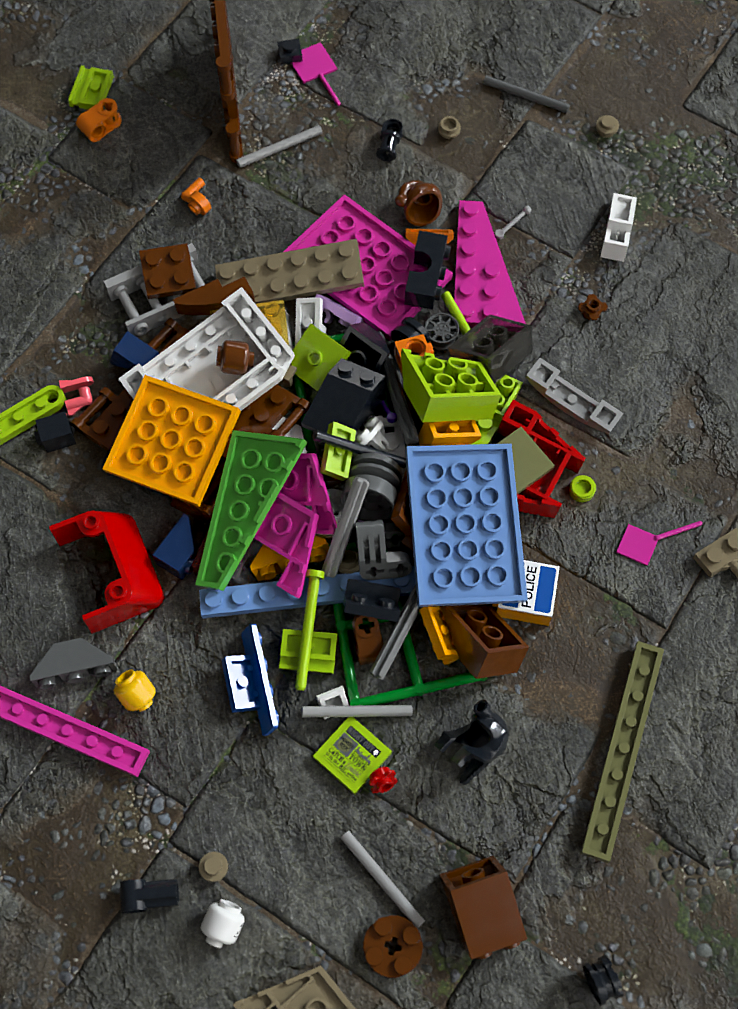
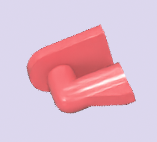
(85, 399)

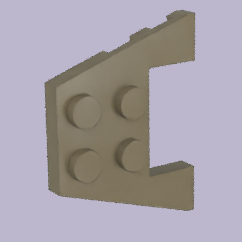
(306, 991)

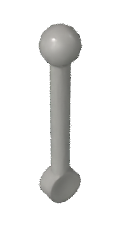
(499, 234)

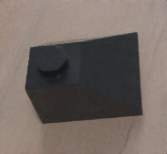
(366, 346)

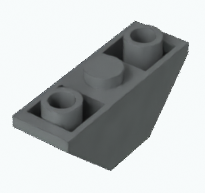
(71, 663)

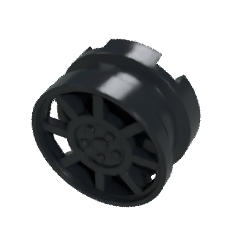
(408, 329)
(602, 980)

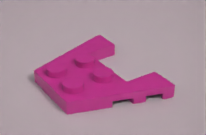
(308, 488)
(290, 532)

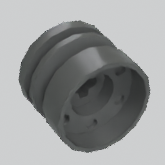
(384, 485)

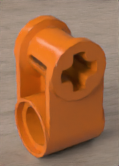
(98, 122)

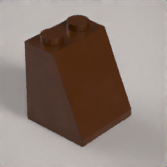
(483, 907)

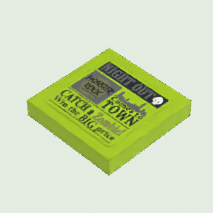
(352, 754)

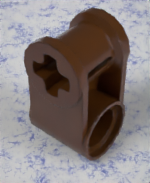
(367, 642)

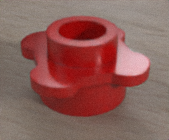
(382, 780)

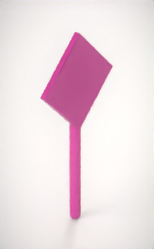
(640, 544)

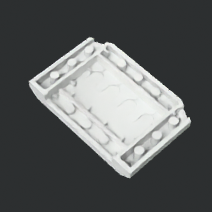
(192, 358)

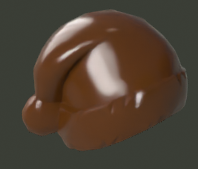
(420, 202)

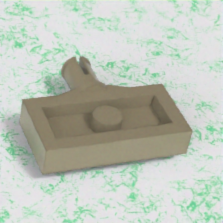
(720, 555)

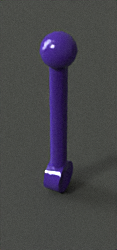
(391, 417)

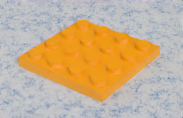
(172, 440)

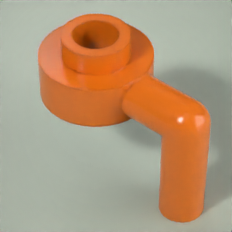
(196, 200)

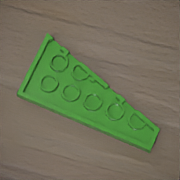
(248, 487)

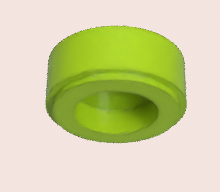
(582, 488)

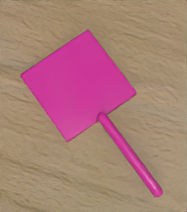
(315, 65)

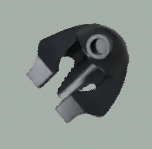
(483, 741)

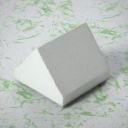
(334, 697)

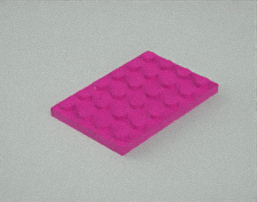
(384, 262)

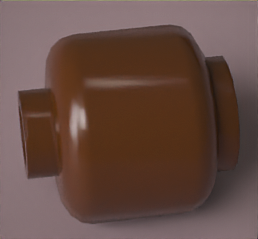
(234, 357)

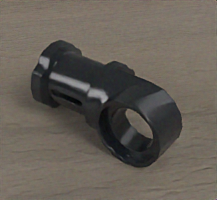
(389, 140)

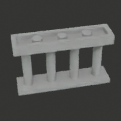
(133, 280)

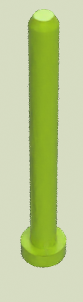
(308, 626)

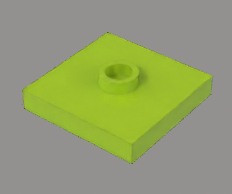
(316, 356)

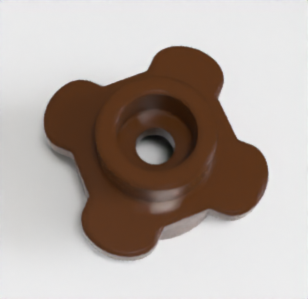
(592, 313)

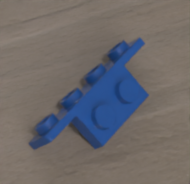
(249, 683)

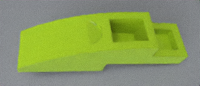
(509, 390)

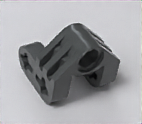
(372, 541)

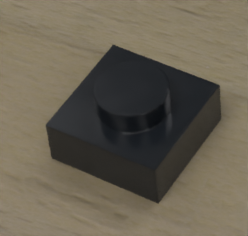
(289, 51)

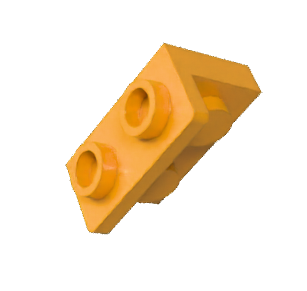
(439, 634)

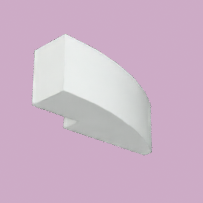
(618, 227)

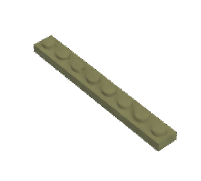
(622, 752)

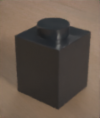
(54, 432)

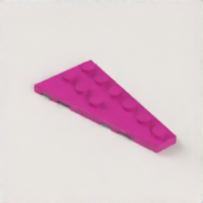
(480, 271)

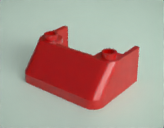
(138, 587)

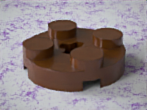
(377, 955)

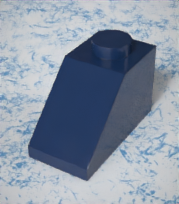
(177, 549)

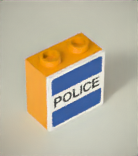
(541, 592)

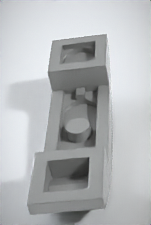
(572, 400)

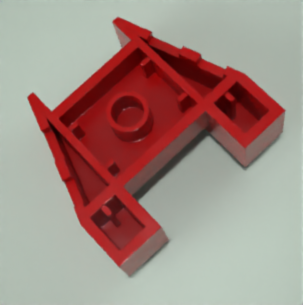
(537, 497)

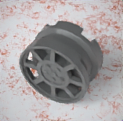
(442, 331)

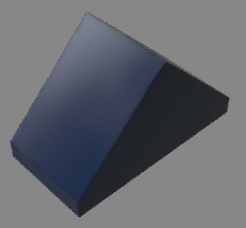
(131, 352)

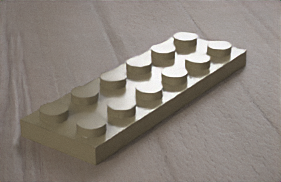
(298, 272)

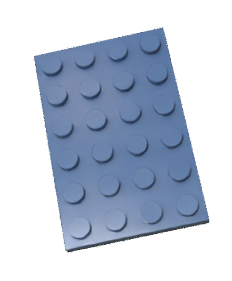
(465, 525)

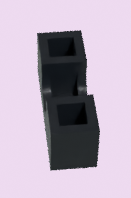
(423, 287)

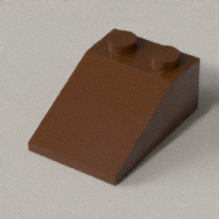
(484, 640)

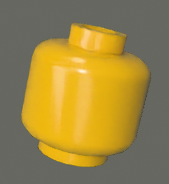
(134, 690)

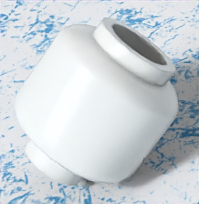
(222, 923)

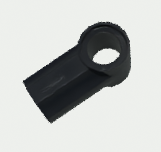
(139, 895)

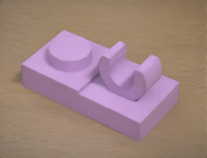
(346, 316)

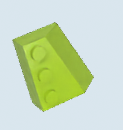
(448, 388)

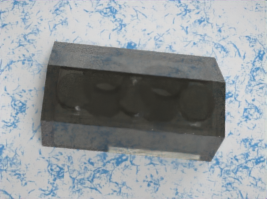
(496, 344)

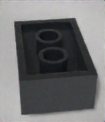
(345, 397)

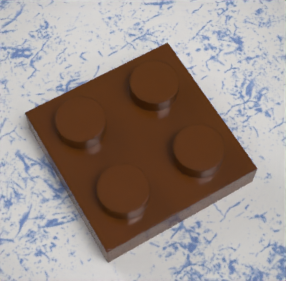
(167, 271)

